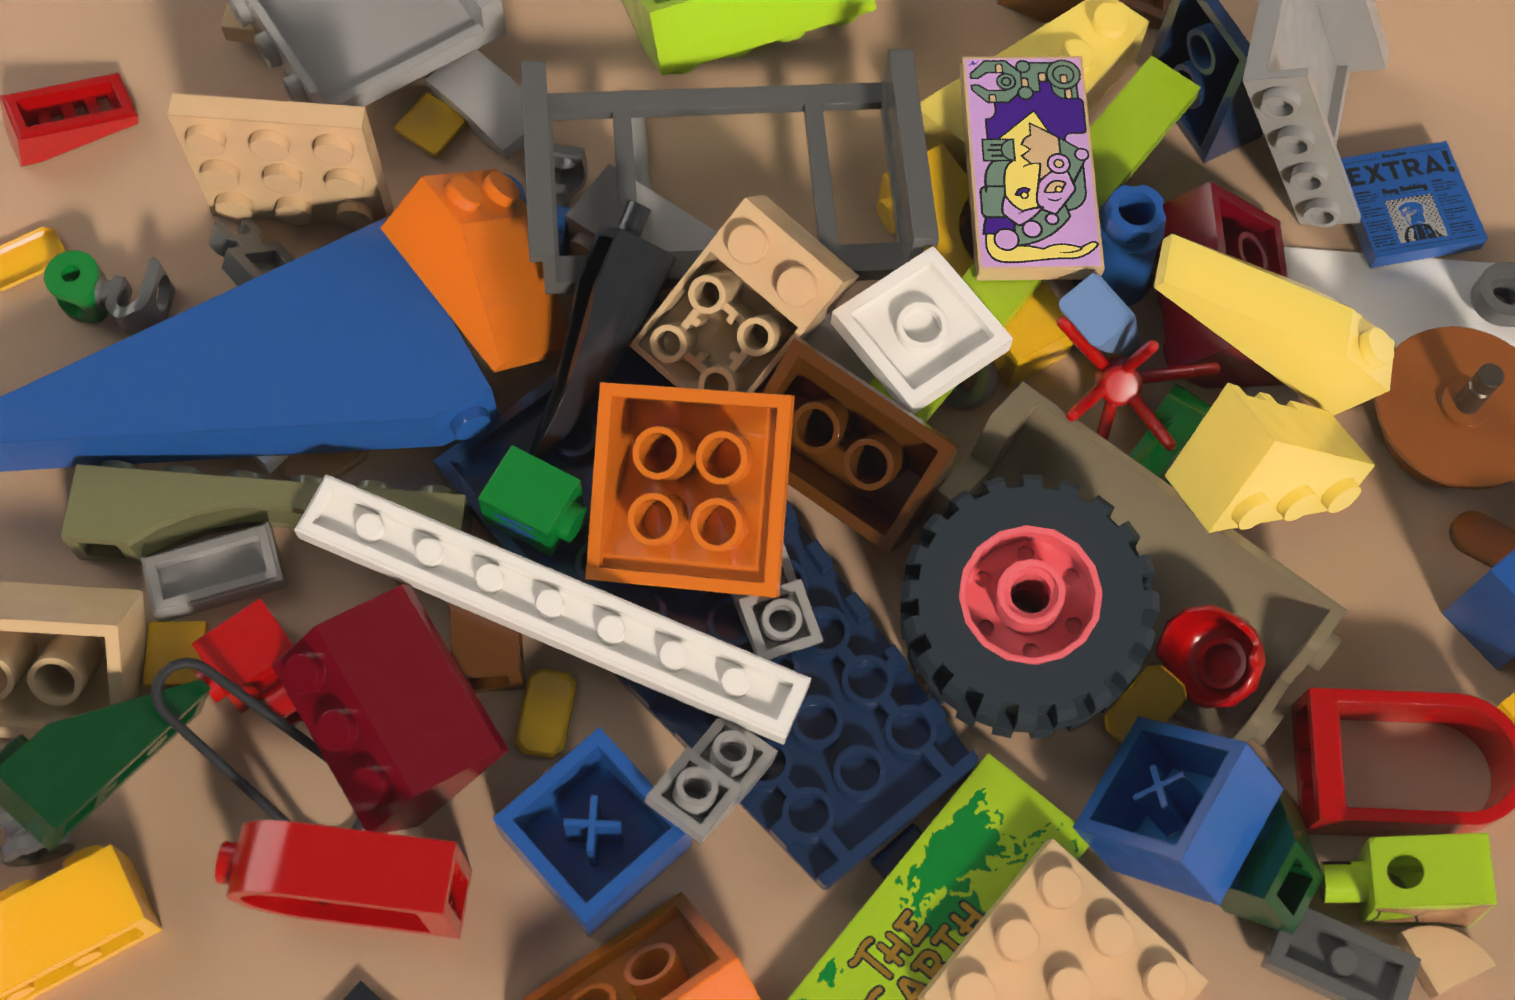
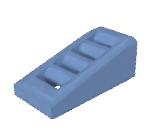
(1101, 317)

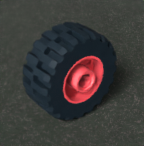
(1040, 550)

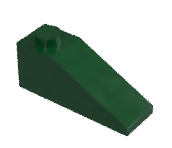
(84, 759)

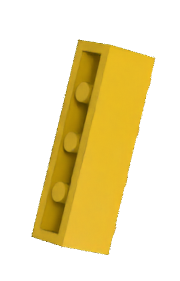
(71, 921)

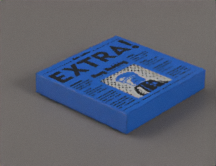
(1412, 205)

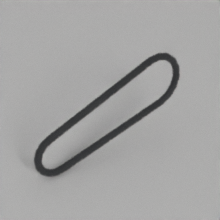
(210, 754)

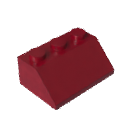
(1236, 229)
(389, 710)

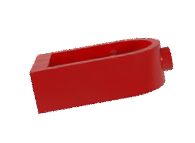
(1321, 763)
(347, 876)

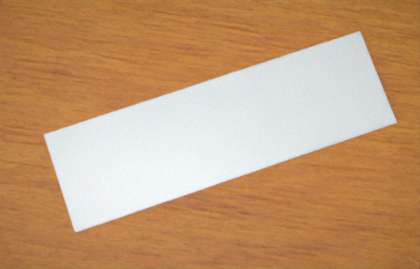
(1397, 296)

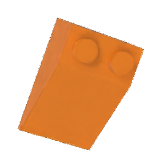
(472, 253)

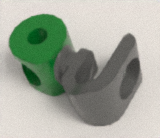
(89, 297)

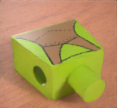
(1442, 875)

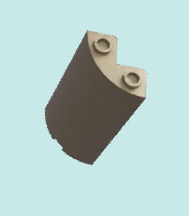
(1190, 564)

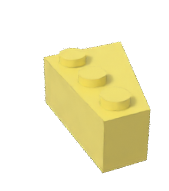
(1266, 463)

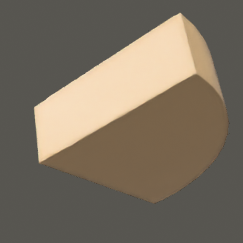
(1445, 957)

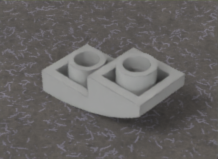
(484, 98)
(780, 623)
(711, 779)

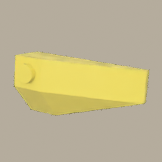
(1280, 324)

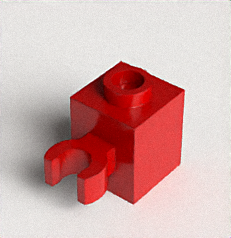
(244, 653)

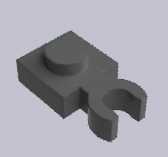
(245, 252)

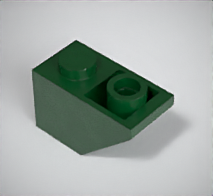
(1278, 871)

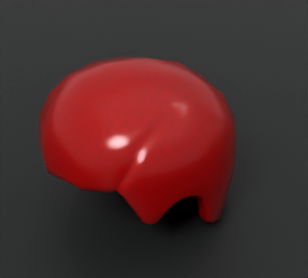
(1213, 655)

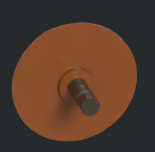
(1452, 408)

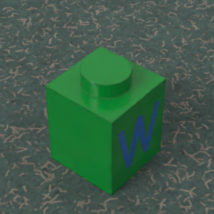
(533, 501)

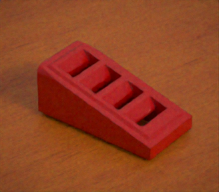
(54, 138)

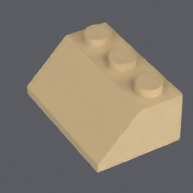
(66, 652)

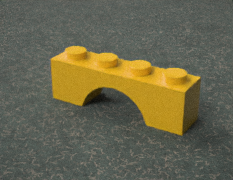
(1034, 328)

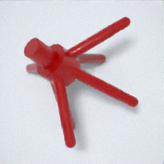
(1121, 383)

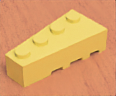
(1098, 30)

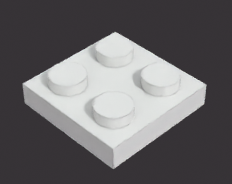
(921, 330)

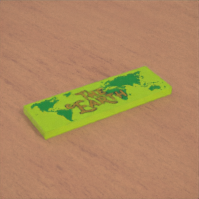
(940, 889)

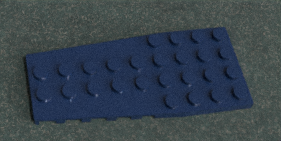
(866, 737)

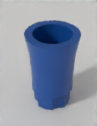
(1130, 235)

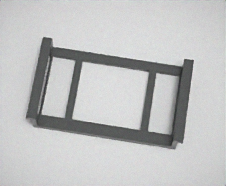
(903, 138)

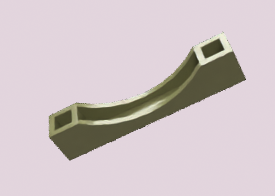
(136, 512)

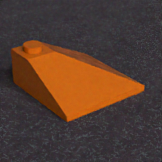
(690, 488)

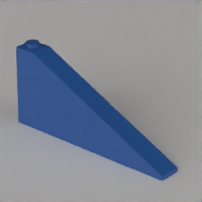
(292, 363)

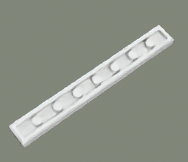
(554, 608)

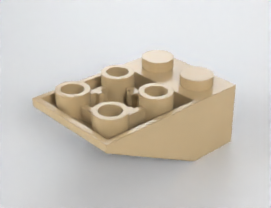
(744, 302)

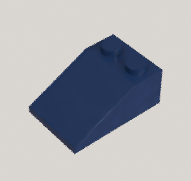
(1212, 52)

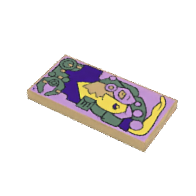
(1030, 168)

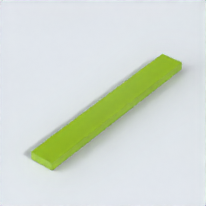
(1120, 144)

